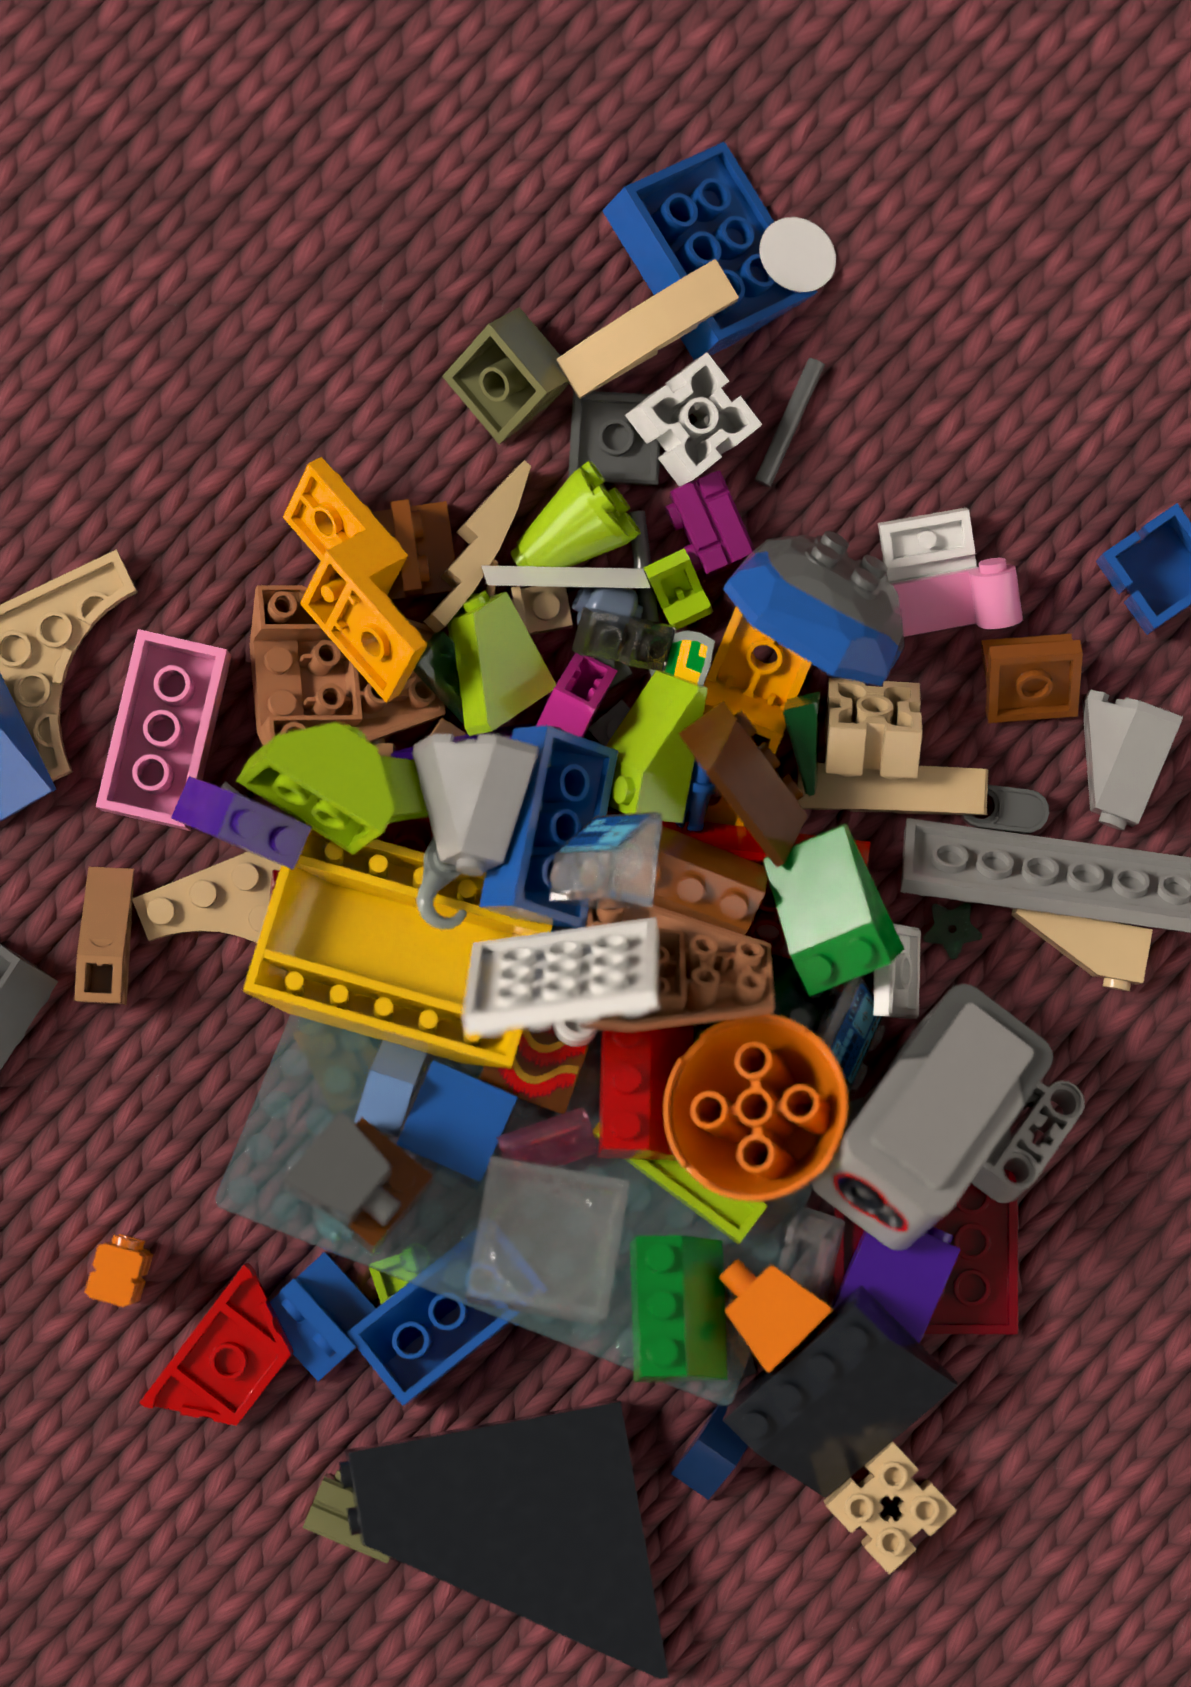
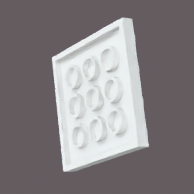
(562, 977)

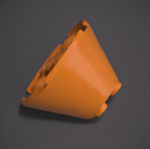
(756, 1108)

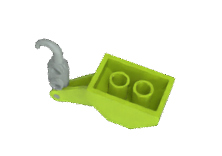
(348, 795)

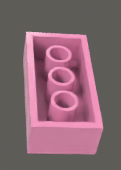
(162, 726)

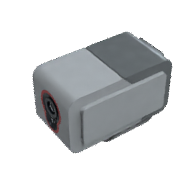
(946, 1121)

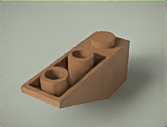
(105, 937)

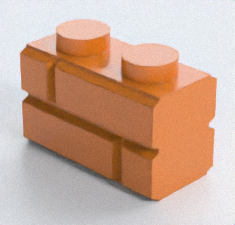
(119, 1271)

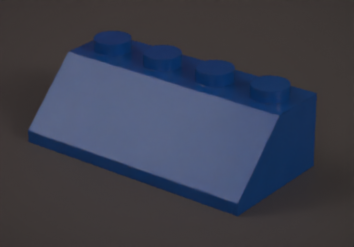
(562, 796)
(420, 1338)

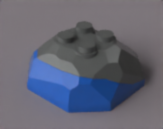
(822, 604)

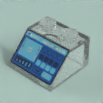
(609, 863)
(851, 1028)

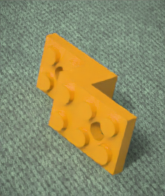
(354, 579)
(754, 688)

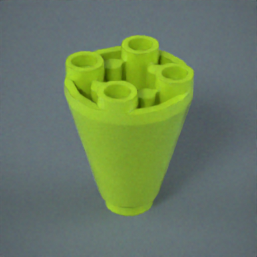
(577, 523)

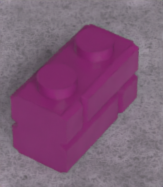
(710, 523)

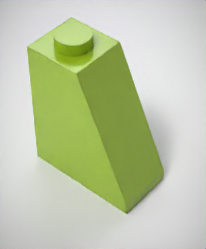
(496, 663)

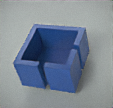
(1153, 570)

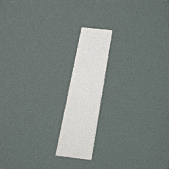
(565, 576)

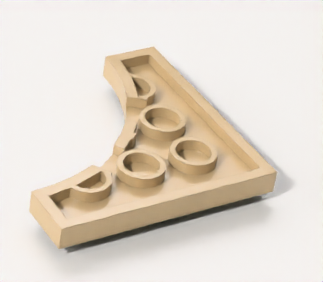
(41, 638)
(218, 899)

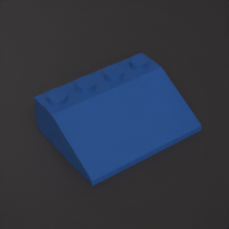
(698, 215)

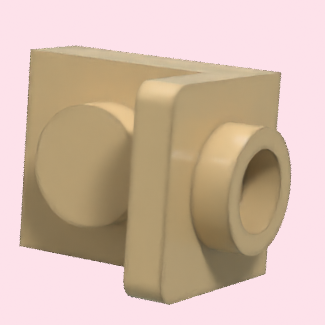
(542, 608)

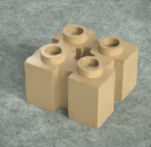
(873, 728)
(890, 1535)

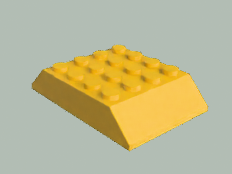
(360, 957)

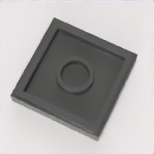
(610, 441)

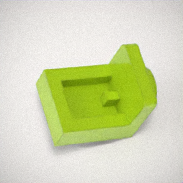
(678, 589)

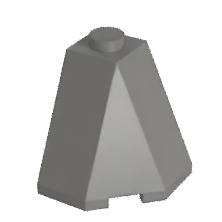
(1124, 755)
(473, 795)

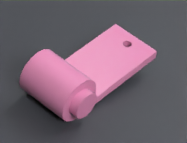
(961, 598)

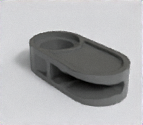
(1013, 811)

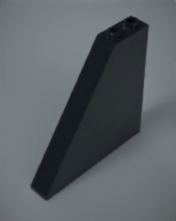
(523, 1517)

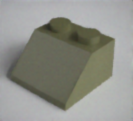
(507, 375)

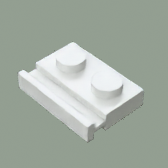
(927, 545)

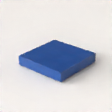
(456, 1120)

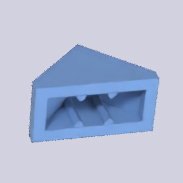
(390, 1087)

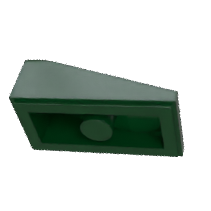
(803, 728)

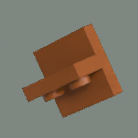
(427, 540)
(1032, 677)

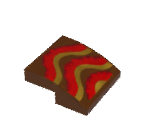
(541, 1070)

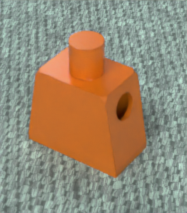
(771, 1311)

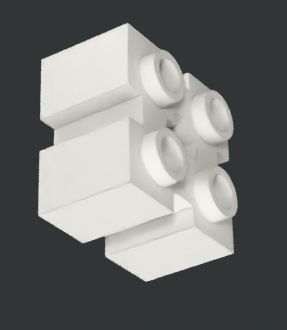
(719, 425)

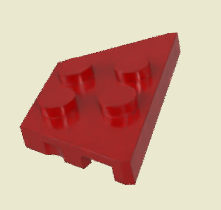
(225, 1357)

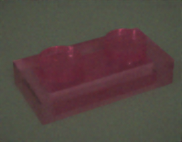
(551, 1140)

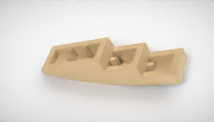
(647, 328)
(485, 535)
(933, 792)

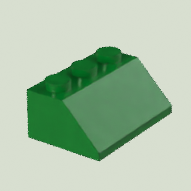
(678, 1309)

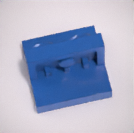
(318, 1312)

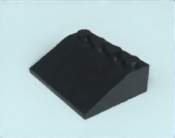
(839, 1395)

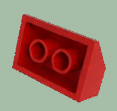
(634, 1088)

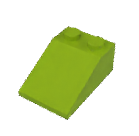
(652, 758)

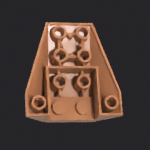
(309, 682)
(701, 972)

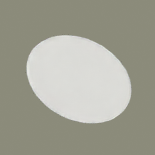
(797, 254)

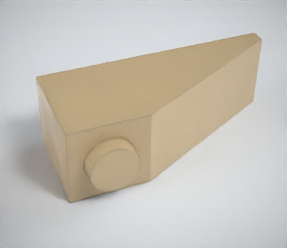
(1098, 947)

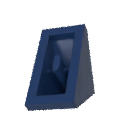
(710, 1455)

